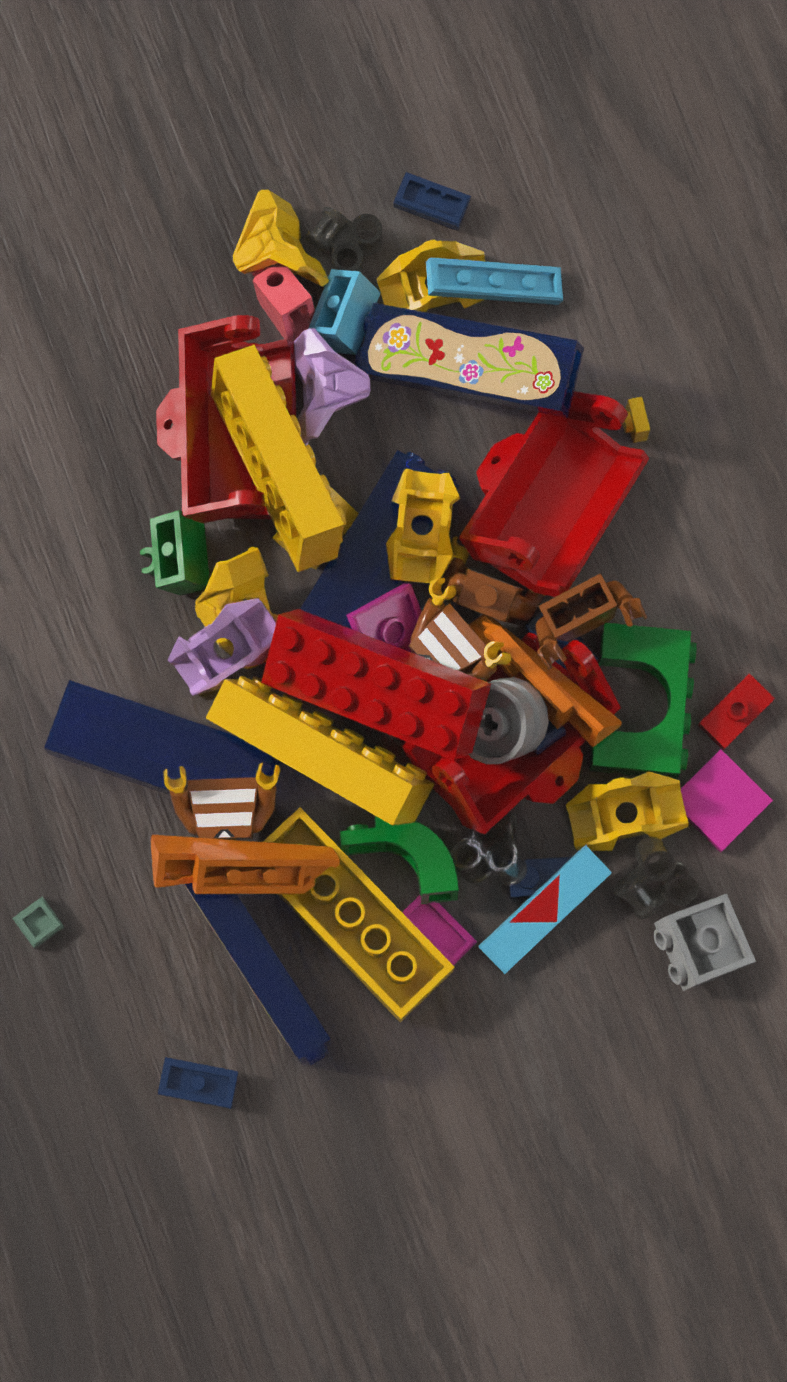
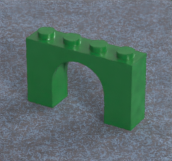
(667, 658)

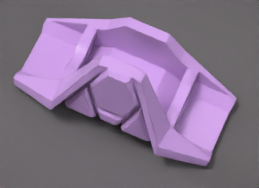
(327, 382)
(245, 625)

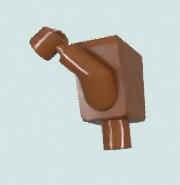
(582, 611)

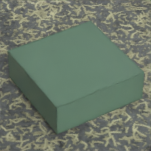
(38, 922)

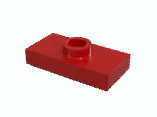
(736, 712)

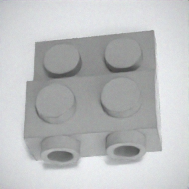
(703, 942)

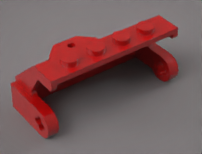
(211, 468)
(552, 494)
(487, 792)

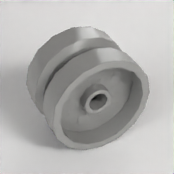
(511, 722)

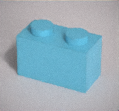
(343, 310)

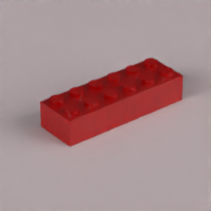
(376, 684)

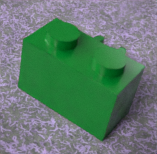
(177, 554)

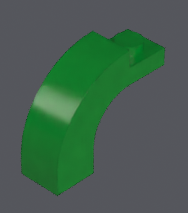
(417, 846)

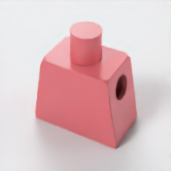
(284, 300)

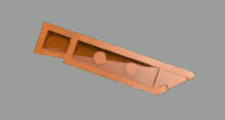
(562, 697)
(238, 865)

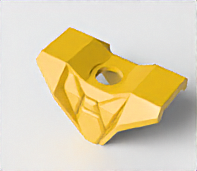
(273, 238)
(404, 279)
(422, 556)
(232, 583)
(595, 807)

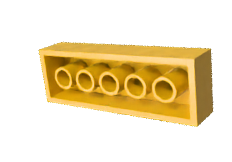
(277, 457)
(321, 750)
(364, 926)

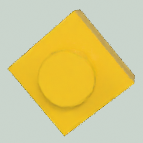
(637, 420)

